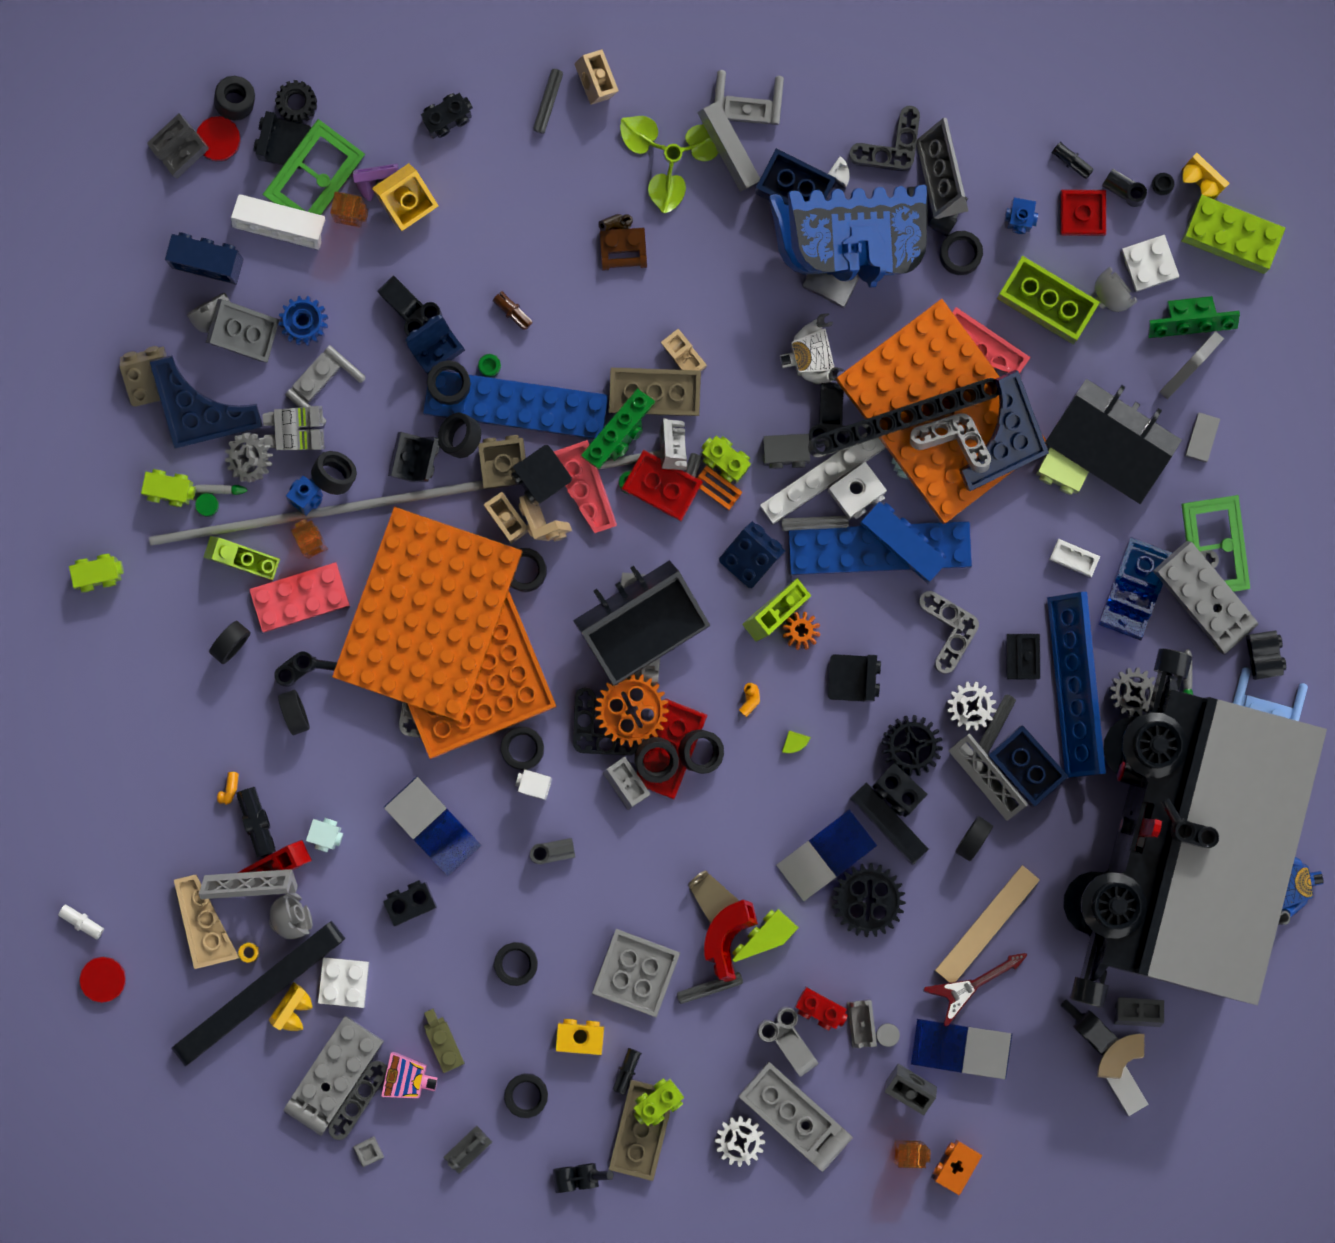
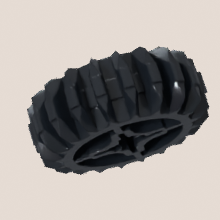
(910, 735)

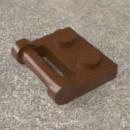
(623, 242)

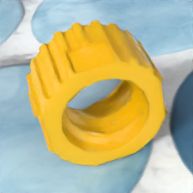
(243, 957)

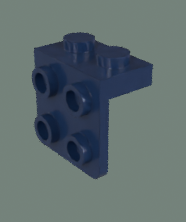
(433, 343)
(751, 554)

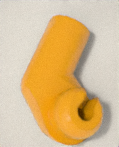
(752, 699)

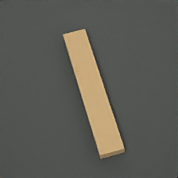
(987, 924)

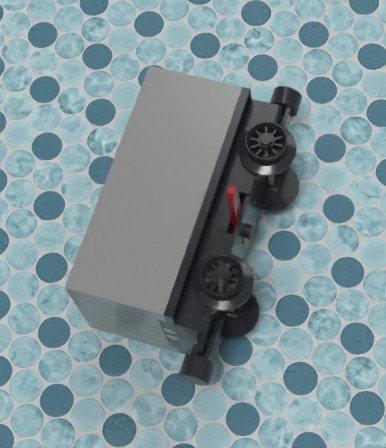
(1184, 908)

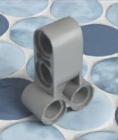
(790, 1042)

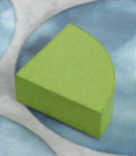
(795, 742)

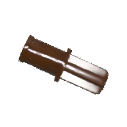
(512, 310)

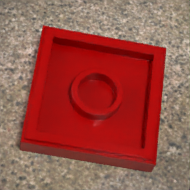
(1083, 212)

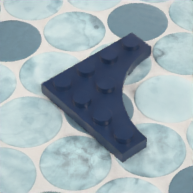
(192, 415)
(1016, 435)

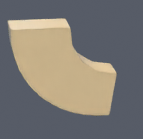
(1120, 1054)

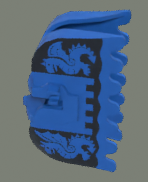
(852, 235)

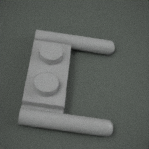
(750, 109)
(319, 375)

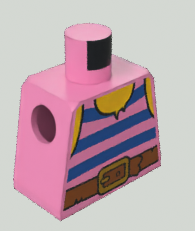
(406, 1078)

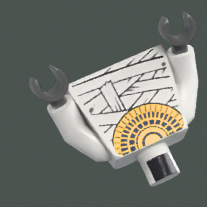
(812, 353)

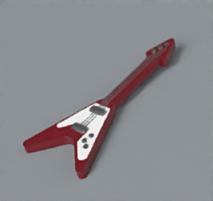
(960, 992)

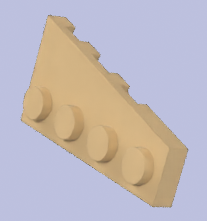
(204, 931)

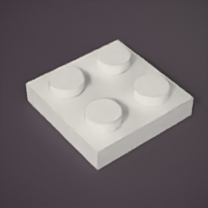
(1150, 263)
(343, 982)

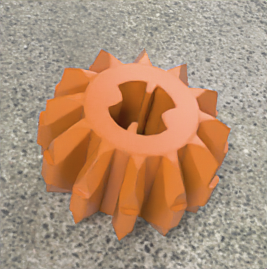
(807, 626)

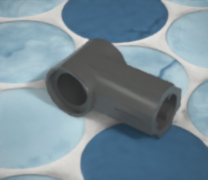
(555, 851)

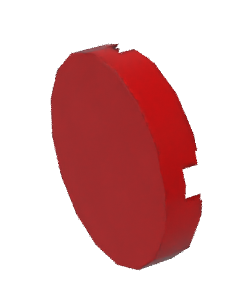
(221, 138)
(102, 979)

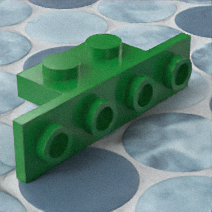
(1192, 317)
(620, 431)

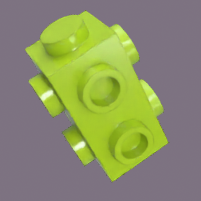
(720, 455)
(175, 489)
(103, 571)
(653, 1106)

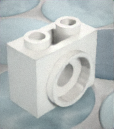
(854, 504)

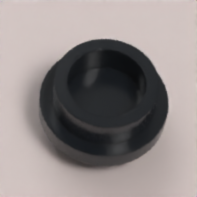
(1163, 183)

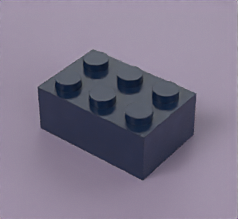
(789, 174)
(204, 258)
(1027, 766)

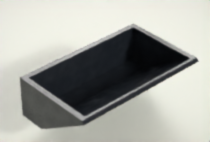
(1113, 440)
(641, 622)

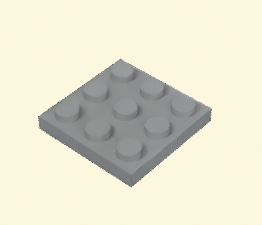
(636, 973)

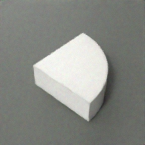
(841, 172)

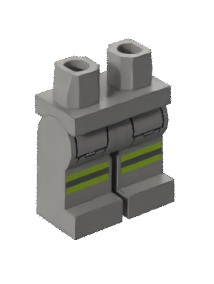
(288, 432)

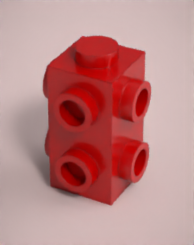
(825, 1010)

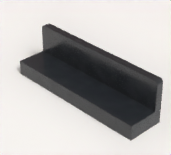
(889, 823)

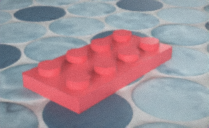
(299, 597)

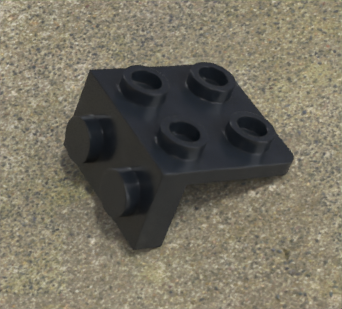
(278, 139)
(413, 457)
(540, 475)
(853, 678)

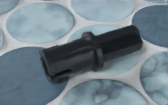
(1072, 160)
(626, 1071)

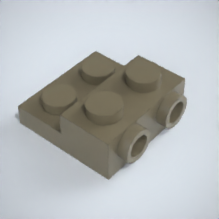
(498, 459)

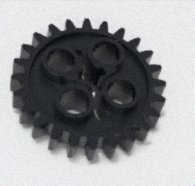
(889, 901)

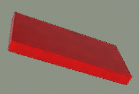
(679, 723)

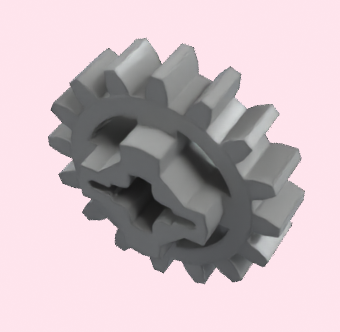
(245, 460)
(1127, 683)

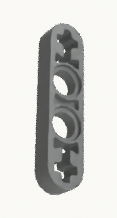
(356, 1098)

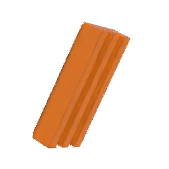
(733, 498)

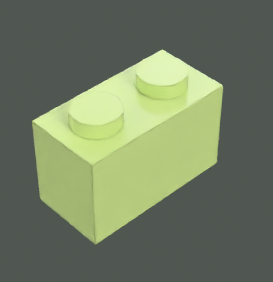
(1062, 472)

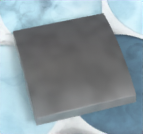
(178, 145)
(830, 287)

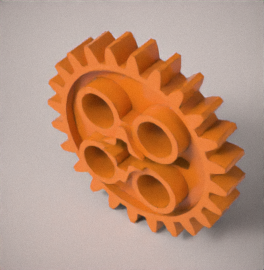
(612, 719)

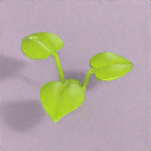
(663, 189)

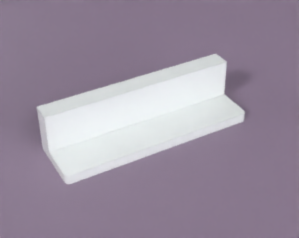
(278, 221)

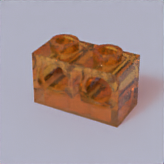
(348, 209)
(308, 538)
(911, 1154)

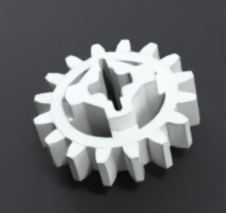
(980, 712)
(729, 1145)

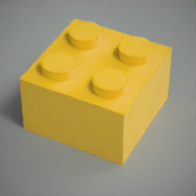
(405, 197)

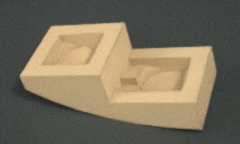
(682, 352)

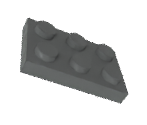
(242, 330)

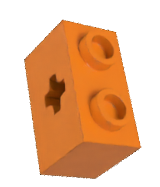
(968, 1160)

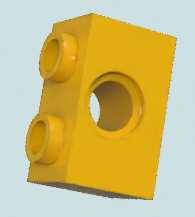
(566, 1040)

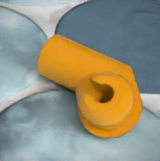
(231, 788)

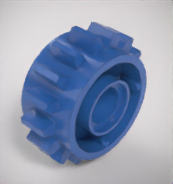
(303, 308)

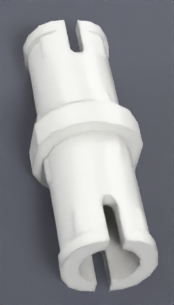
(81, 922)

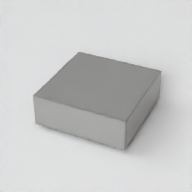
(368, 1151)

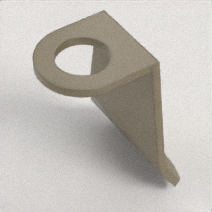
(710, 894)

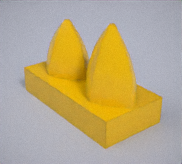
(1205, 176)
(283, 1016)

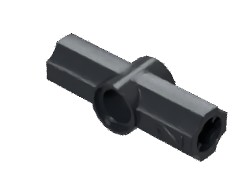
(256, 822)

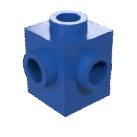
(1022, 208)
(304, 495)

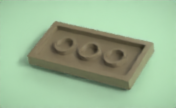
(673, 390)
(638, 1145)

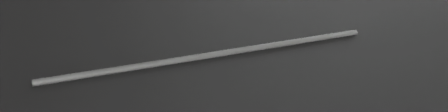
(349, 507)

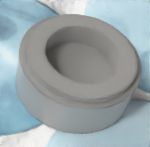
(887, 1034)

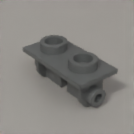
(467, 1149)

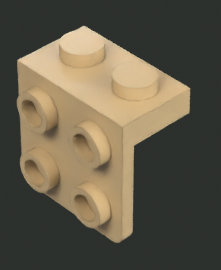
(537, 525)

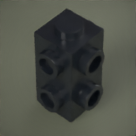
(446, 115)

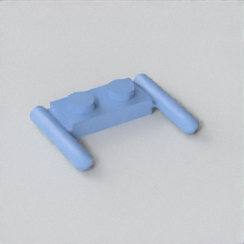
(1267, 706)

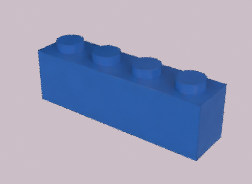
(904, 542)

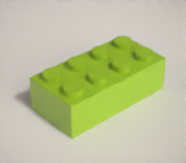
(1233, 234)
(1048, 300)

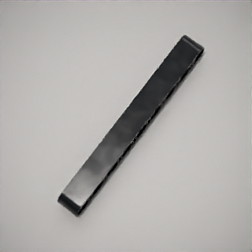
(896, 424)
(258, 993)

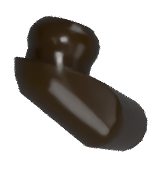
(616, 221)

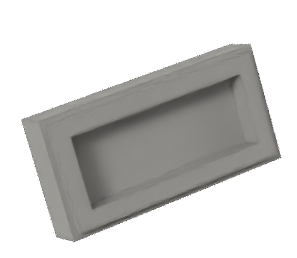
(1202, 437)

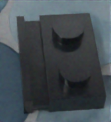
(1023, 656)

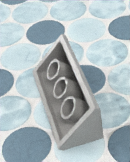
(941, 171)

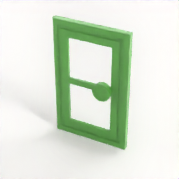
(318, 130)
(1234, 543)

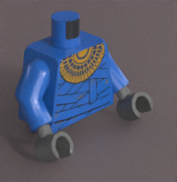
(1299, 890)

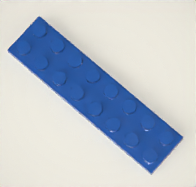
(522, 405)
(859, 551)
(1076, 684)

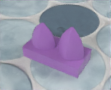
(367, 178)

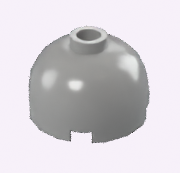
(1113, 292)
(202, 315)
(289, 917)

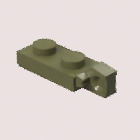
(442, 1042)

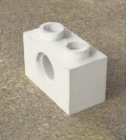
(533, 784)

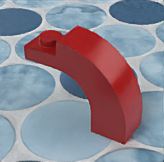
(721, 934)

